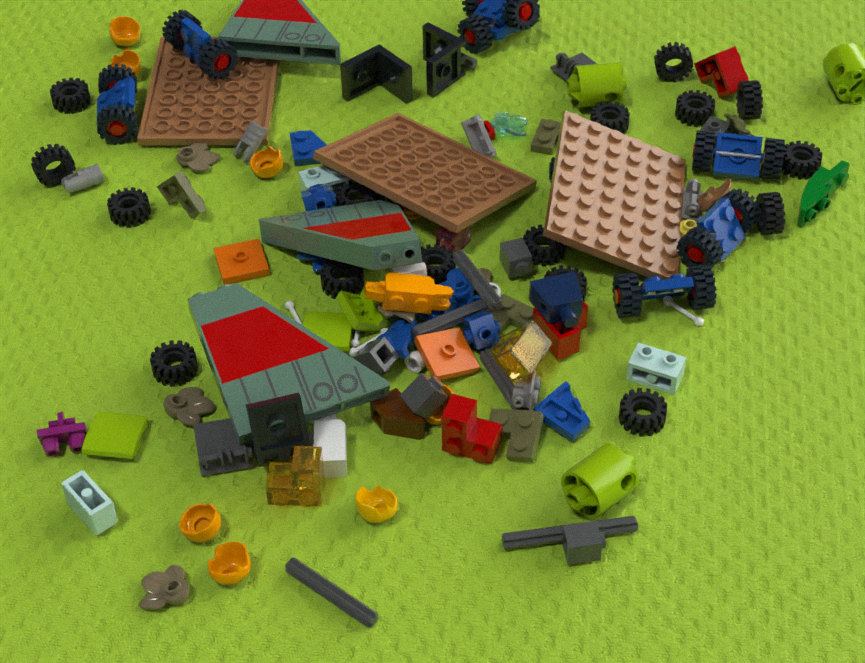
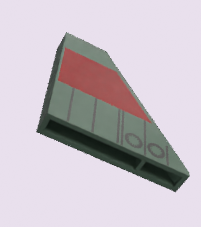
(280, 32)
(357, 234)
(268, 355)

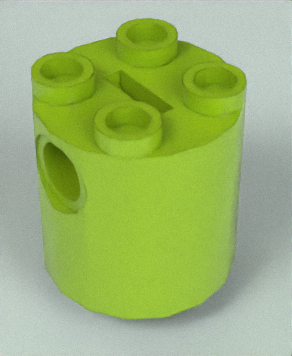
(846, 72)
(597, 84)
(600, 480)

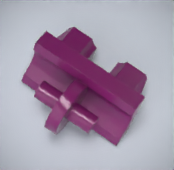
(62, 431)

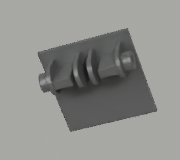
(565, 65)
(220, 449)

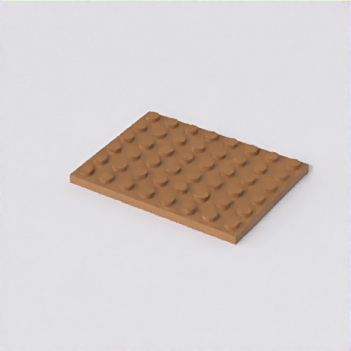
(193, 108)
(425, 171)
(616, 198)

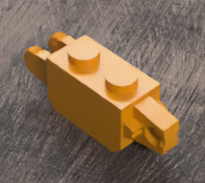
(409, 293)

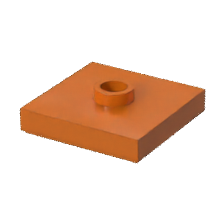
(241, 261)
(446, 354)

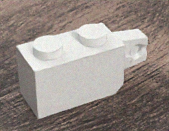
(331, 436)

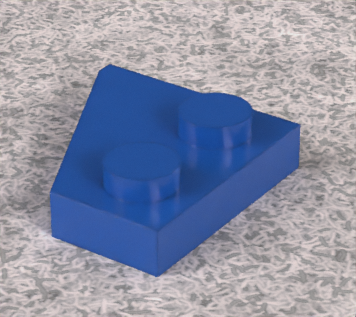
(303, 147)
(400, 336)
(564, 413)

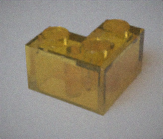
(521, 351)
(297, 482)

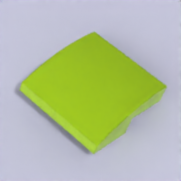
(363, 312)
(331, 327)
(115, 435)

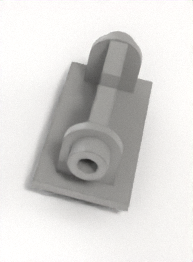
(478, 136)
(690, 207)
(526, 392)

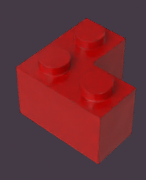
(724, 69)
(564, 340)
(466, 434)

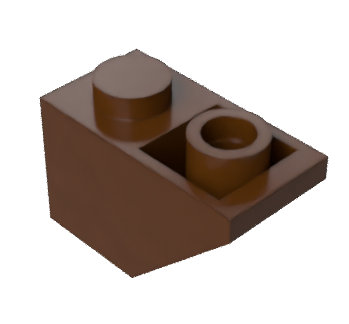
(396, 417)

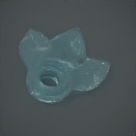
(505, 123)

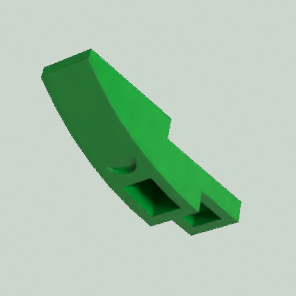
(818, 191)

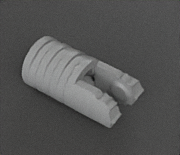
(253, 137)
(83, 178)

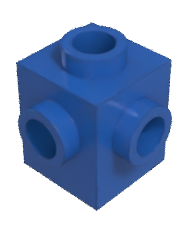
(318, 193)
(481, 330)

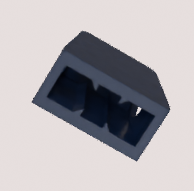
(557, 298)

